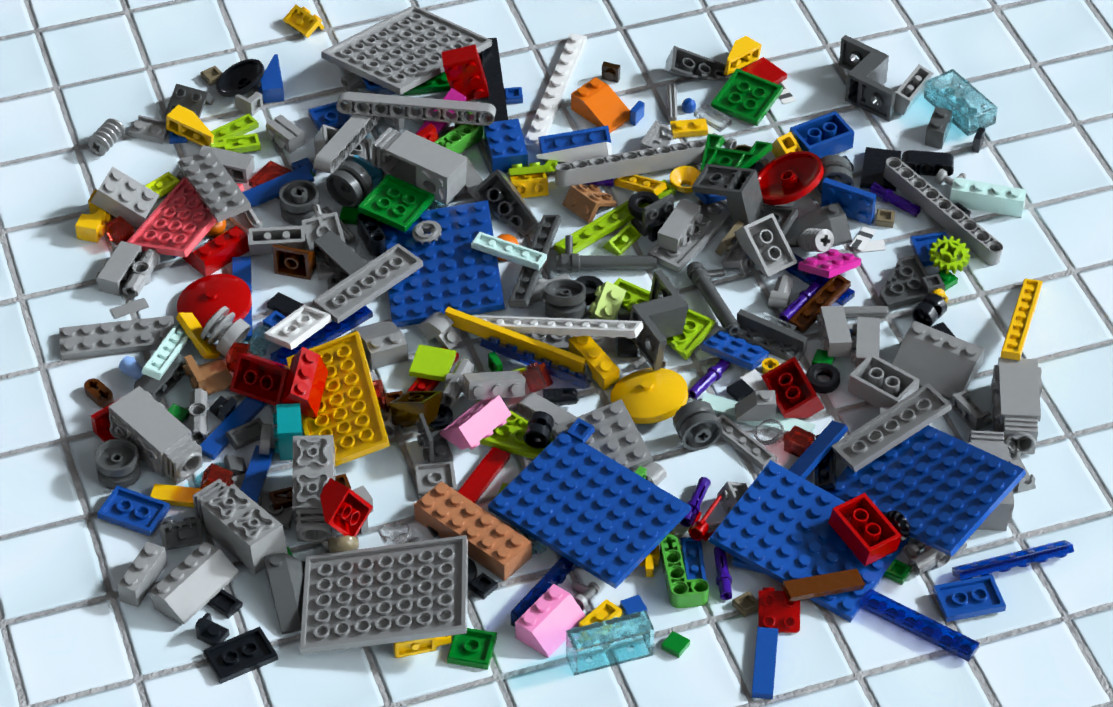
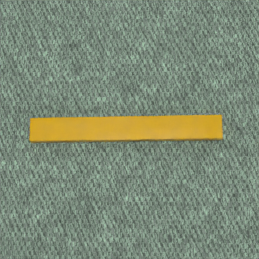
(1021, 319)
(540, 349)

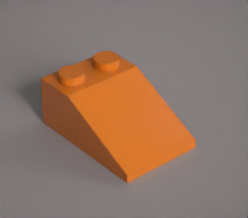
(600, 105)

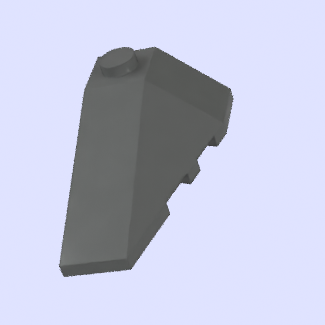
(691, 65)
(506, 202)
(826, 217)
(286, 585)

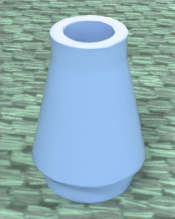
(131, 367)

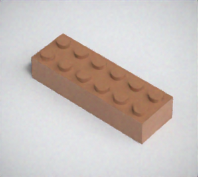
(489, 539)

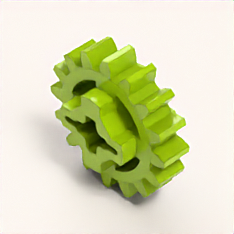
(949, 254)

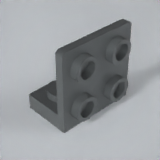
(189, 98)
(653, 213)
(434, 445)

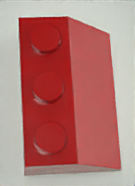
(218, 251)
(259, 378)
(305, 382)
(793, 390)
(343, 508)

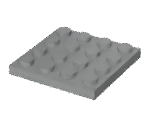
(613, 435)

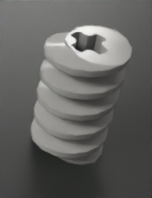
(106, 136)
(816, 240)

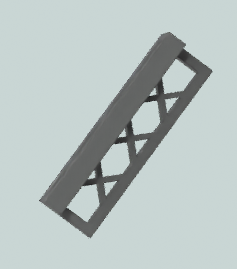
(771, 334)

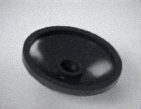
(240, 78)

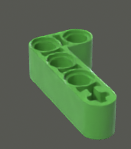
(462, 137)
(681, 592)

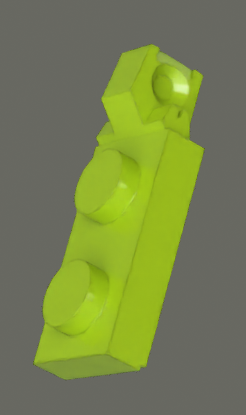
(239, 144)
(534, 167)

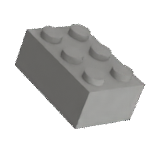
(125, 198)
(881, 382)

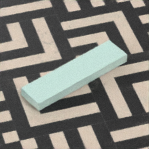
(509, 251)

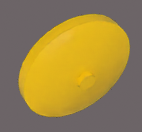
(651, 394)

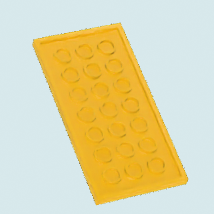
(348, 401)

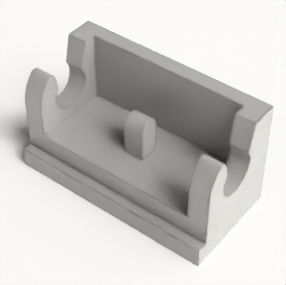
(656, 136)
(969, 411)
(1028, 481)

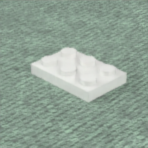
(297, 327)

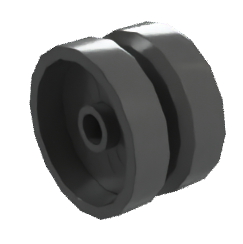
(837, 169)
(349, 184)
(297, 201)
(565, 299)
(697, 425)
(117, 463)

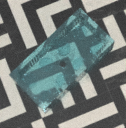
(965, 102)
(608, 642)

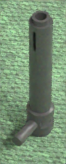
(577, 262)
(702, 280)

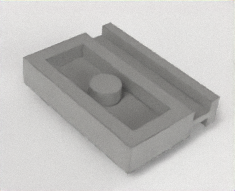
(149, 129)

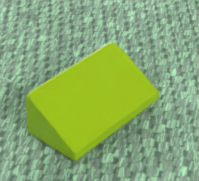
(622, 240)

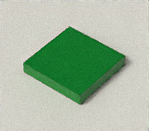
(472, 648)

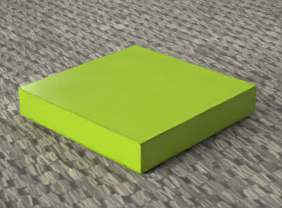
(432, 363)

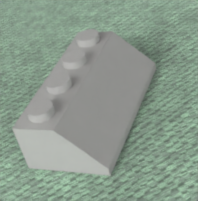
(193, 583)

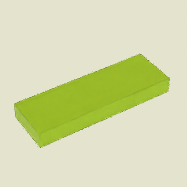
(235, 128)

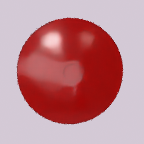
(790, 177)
(212, 293)

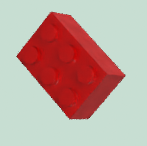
(465, 72)
(864, 529)

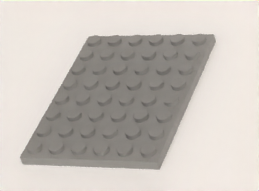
(402, 49)
(385, 595)

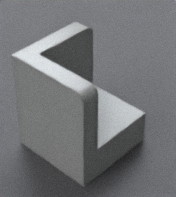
(249, 104)

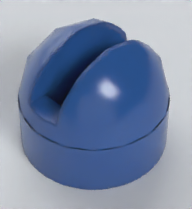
(688, 105)

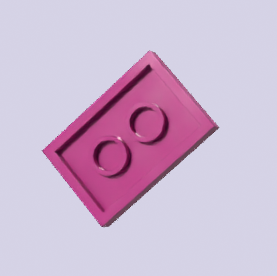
(829, 263)

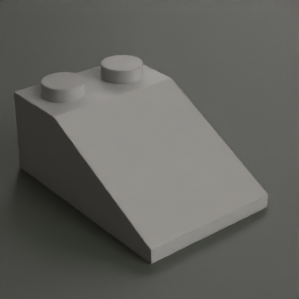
(325, 134)
(766, 245)
(383, 343)

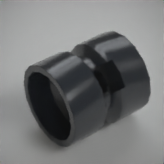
(929, 310)
(538, 429)

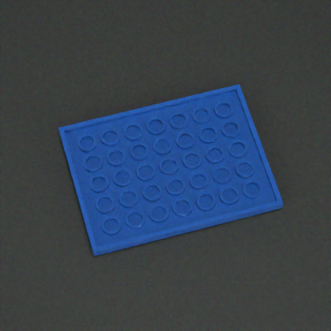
(451, 269)
(936, 484)
(589, 509)
(787, 535)

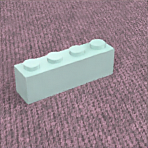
(988, 197)

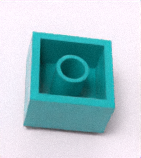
(288, 425)

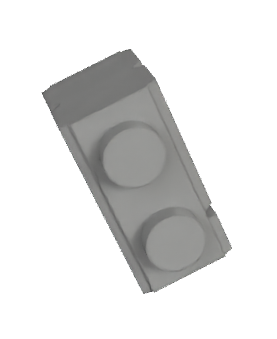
(285, 134)

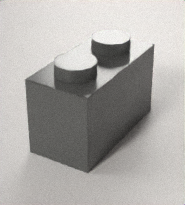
(938, 127)

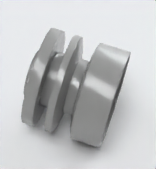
(222, 328)

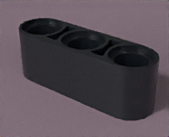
(928, 162)
(371, 234)
(626, 347)

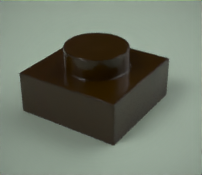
(610, 72)

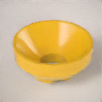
(684, 175)

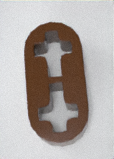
(95, 395)

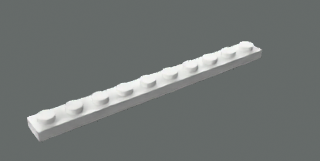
(555, 90)
(567, 326)

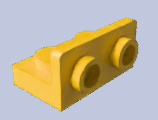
(303, 21)
(531, 184)

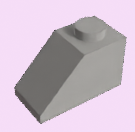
(757, 406)

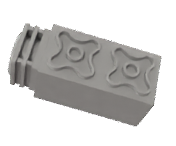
(420, 163)
(1016, 402)
(157, 435)
(994, 444)
(311, 471)
(239, 524)

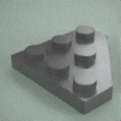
(904, 283)

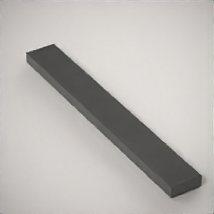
(529, 277)

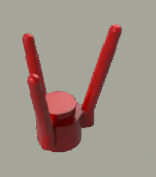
(700, 529)

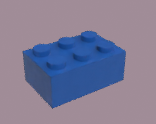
(824, 135)
(505, 145)

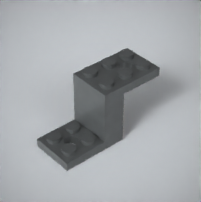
(867, 78)
(742, 194)
(661, 319)

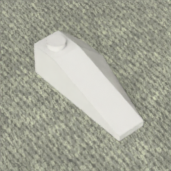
(578, 153)

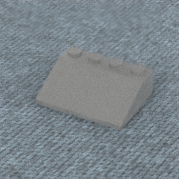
(938, 359)

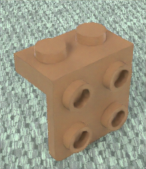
(586, 200)
(209, 376)

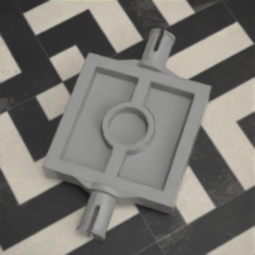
(321, 224)

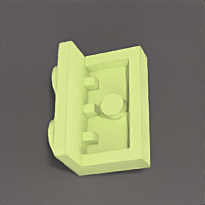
(607, 302)

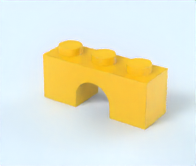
(92, 226)
(603, 368)

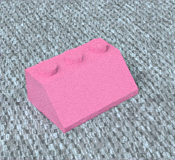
(477, 423)
(547, 620)

